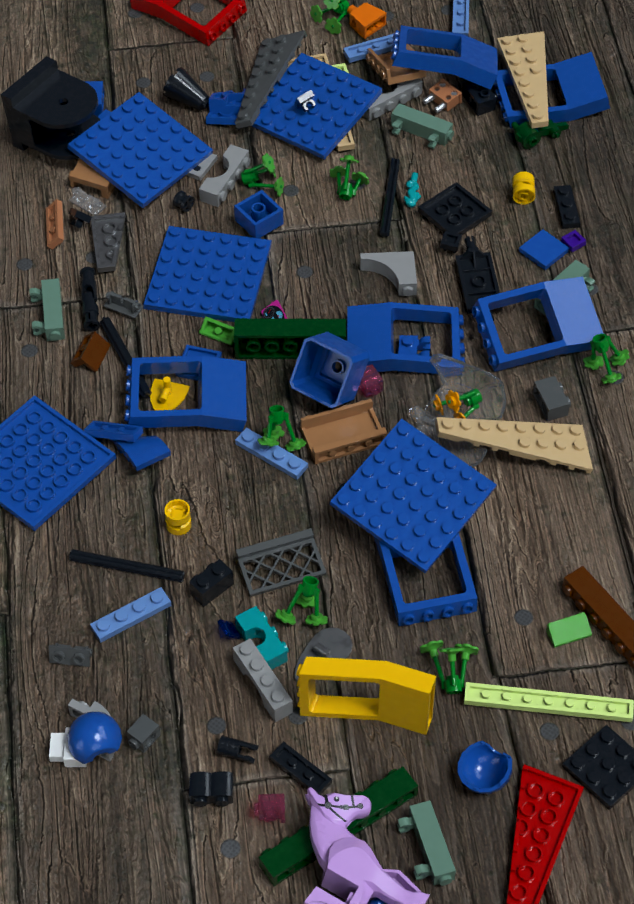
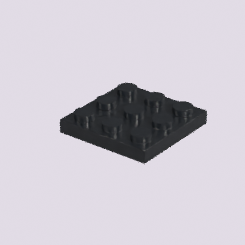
(455, 210)
(604, 766)

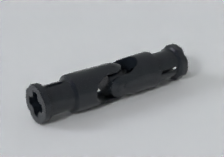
(89, 299)

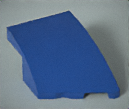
(224, 107)
(143, 451)

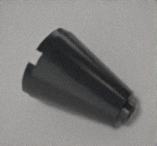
(186, 90)

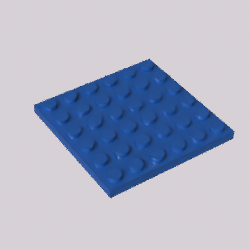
(339, 105)
(140, 149)
(208, 274)
(45, 462)
(413, 495)

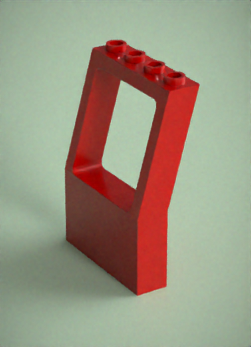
(204, 33)

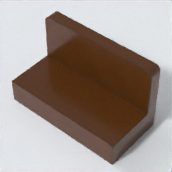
(91, 351)

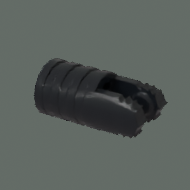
(232, 748)

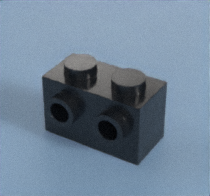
(479, 98)
(211, 582)

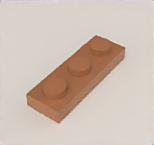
(54, 224)

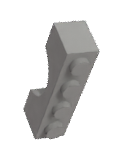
(386, 102)
(215, 189)
(272, 692)

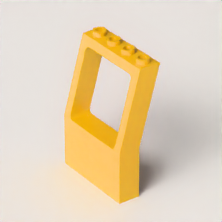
(403, 699)

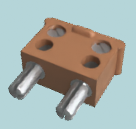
(444, 95)

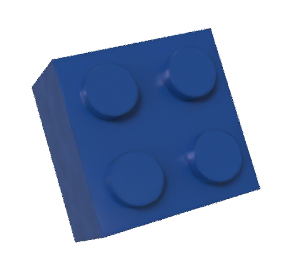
(258, 214)

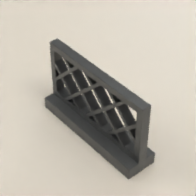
(271, 549)

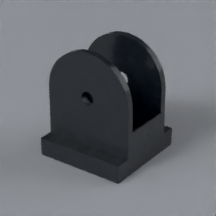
(47, 108)

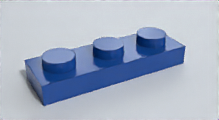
(114, 431)

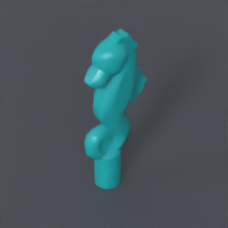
(413, 196)

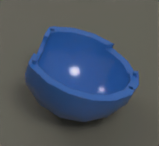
(93, 735)
(484, 768)

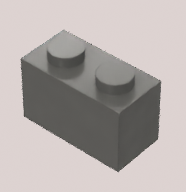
(551, 398)

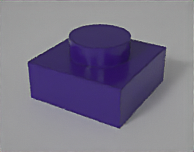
(573, 240)

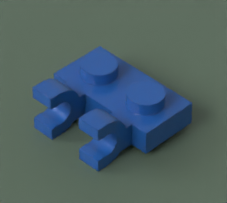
(410, 344)

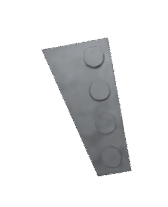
(107, 238)

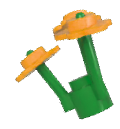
(453, 399)

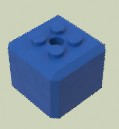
(316, 371)

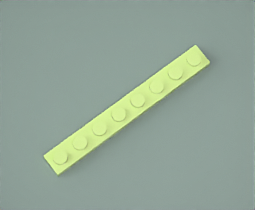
(549, 702)

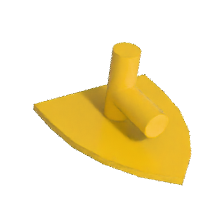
(167, 394)

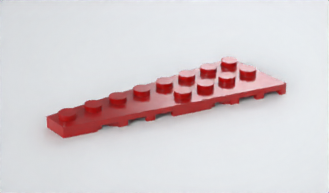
(542, 823)

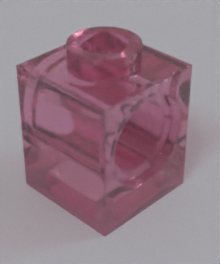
(371, 382)

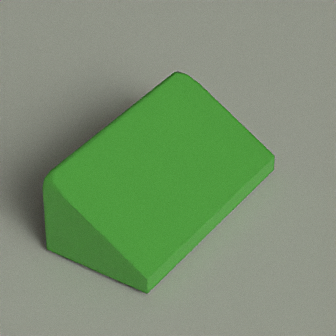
(217, 330)
(569, 629)

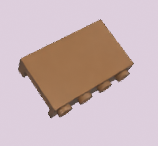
(391, 74)
(88, 176)
(342, 431)

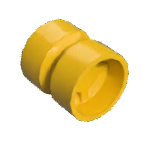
(523, 188)
(178, 517)

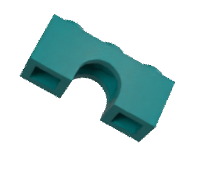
(255, 625)

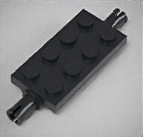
(476, 275)

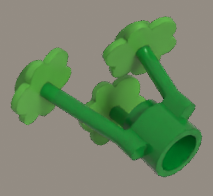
(346, 190)

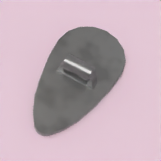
(329, 644)

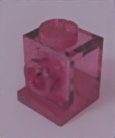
(270, 807)

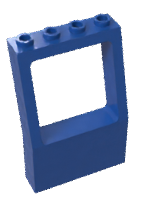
(472, 58)
(579, 85)
(567, 311)
(372, 330)
(219, 392)
(433, 608)

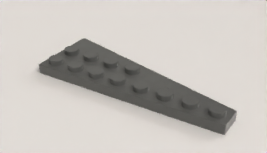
(267, 70)

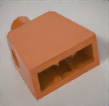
(366, 19)

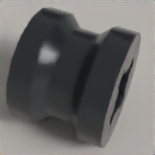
(183, 201)

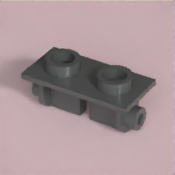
(123, 305)
(70, 656)

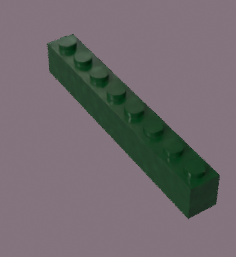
(297, 851)

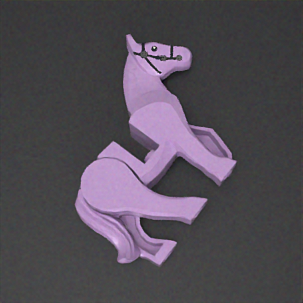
(349, 862)

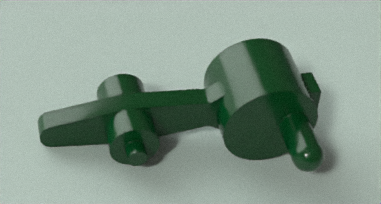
(530, 137)

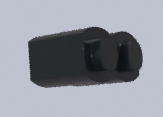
(211, 788)

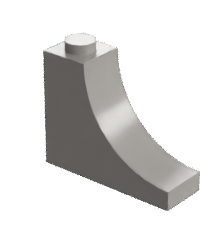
(396, 266)

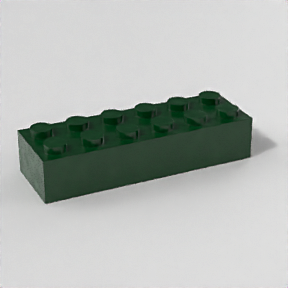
(280, 337)

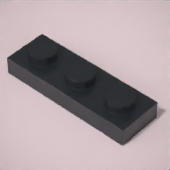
(566, 207)
(300, 768)

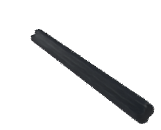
(389, 197)
(123, 353)
(127, 565)

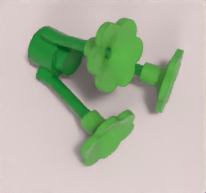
(453, 684)

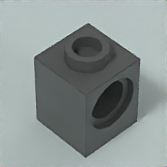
(143, 733)

